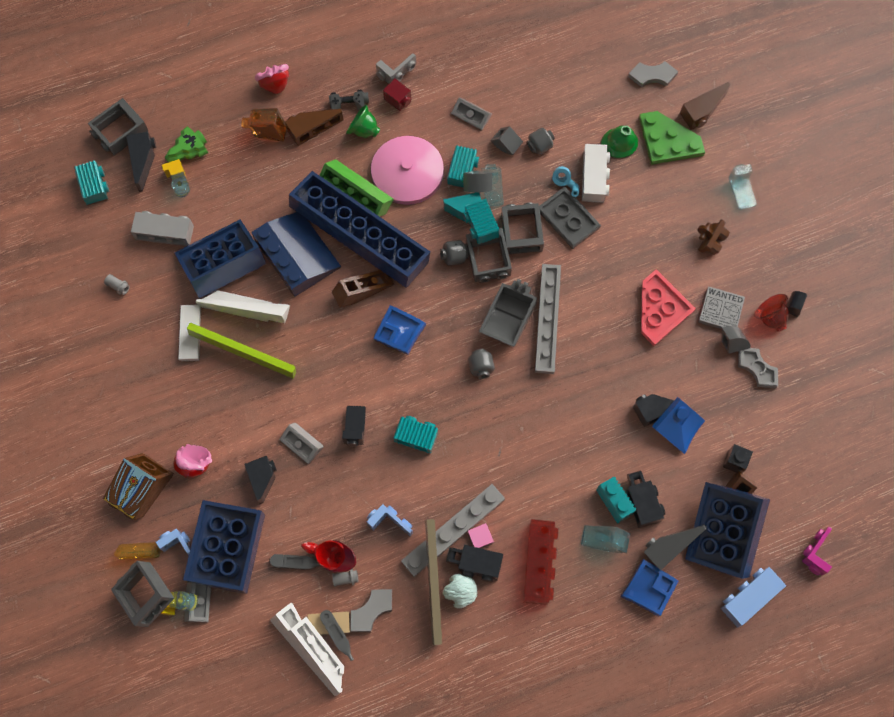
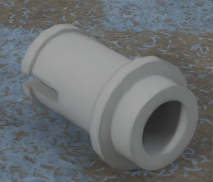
(120, 286)
(345, 578)

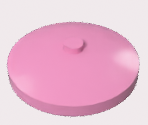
(407, 169)

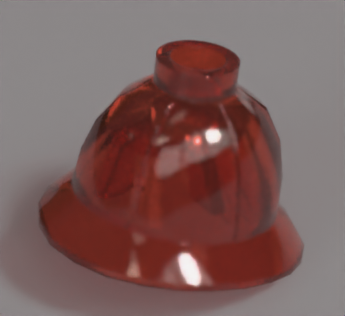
(774, 312)

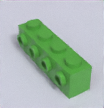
(356, 187)

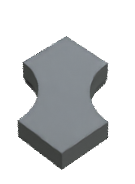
(646, 74)
(764, 374)
(364, 617)

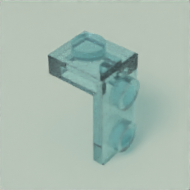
(741, 186)
(494, 197)

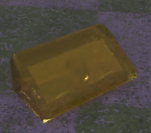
(137, 551)

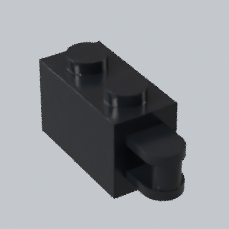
(645, 500)
(477, 562)

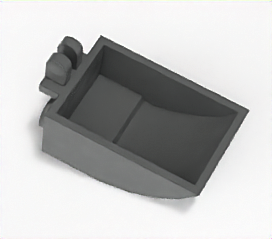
(509, 313)

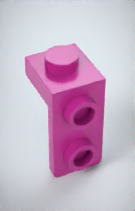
(815, 563)

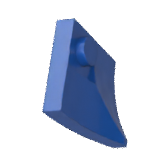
(399, 330)
(679, 424)
(650, 588)

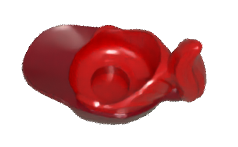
(332, 555)

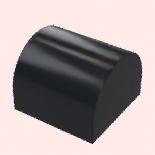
(796, 303)

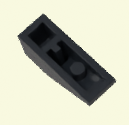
(142, 154)

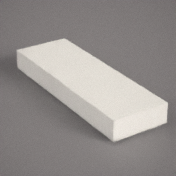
(187, 344)

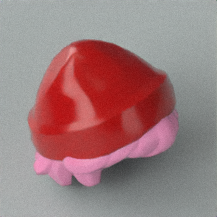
(273, 78)
(192, 461)

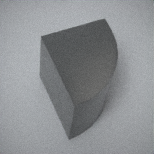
(507, 140)
(477, 181)
(734, 339)

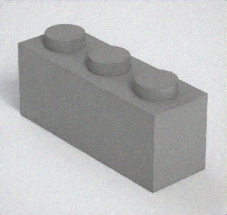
(162, 228)

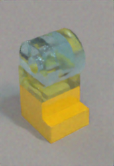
(179, 181)
(181, 601)

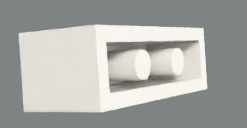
(595, 173)

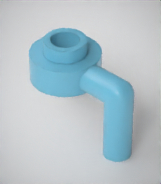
(562, 181)

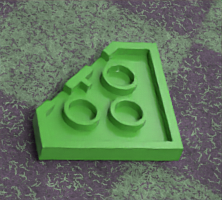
(668, 139)

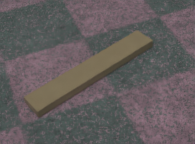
(433, 582)

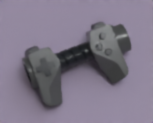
(359, 98)

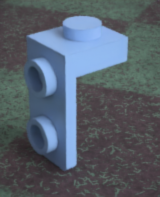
(377, 516)
(169, 539)

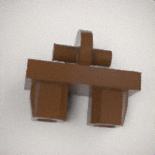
(709, 235)

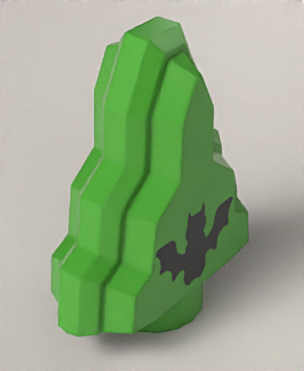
(187, 146)

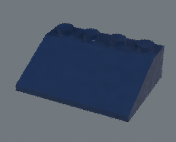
(295, 251)
(220, 258)
(732, 531)
(224, 546)

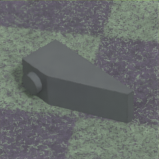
(669, 546)

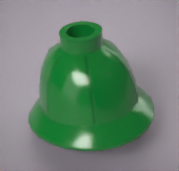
(364, 124)
(620, 141)

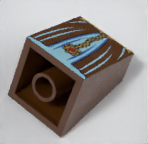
(137, 485)

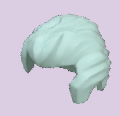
(460, 590)

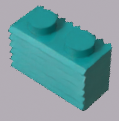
(463, 161)
(91, 182)
(481, 221)
(416, 434)
(615, 500)

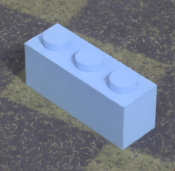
(752, 596)

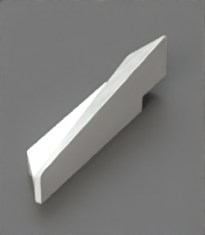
(245, 306)
(310, 647)

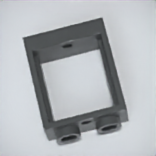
(110, 115)
(522, 245)
(485, 276)
(155, 605)

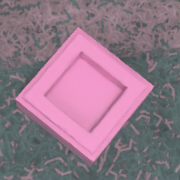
(480, 536)

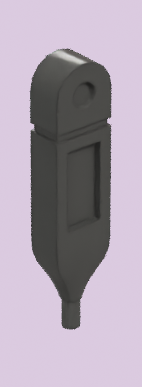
(293, 562)
(336, 633)

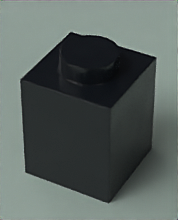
(737, 458)

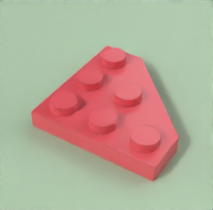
(661, 307)

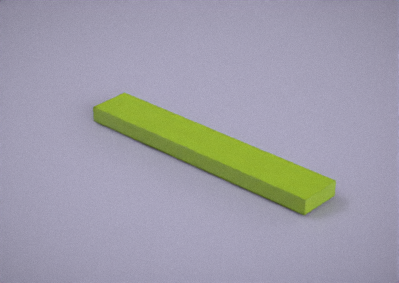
(241, 350)

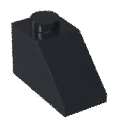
(650, 408)
(261, 476)

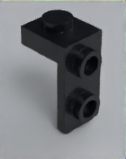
(354, 425)

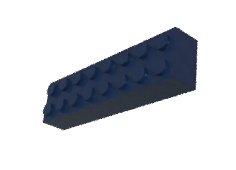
(359, 229)

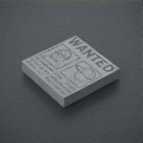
(721, 308)

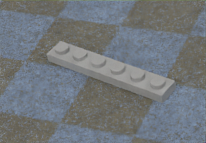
(548, 319)
(455, 528)

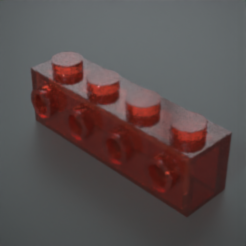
(539, 562)

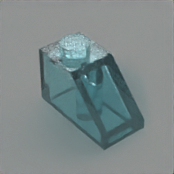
(606, 538)

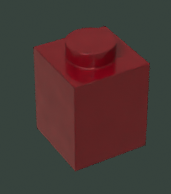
(397, 94)

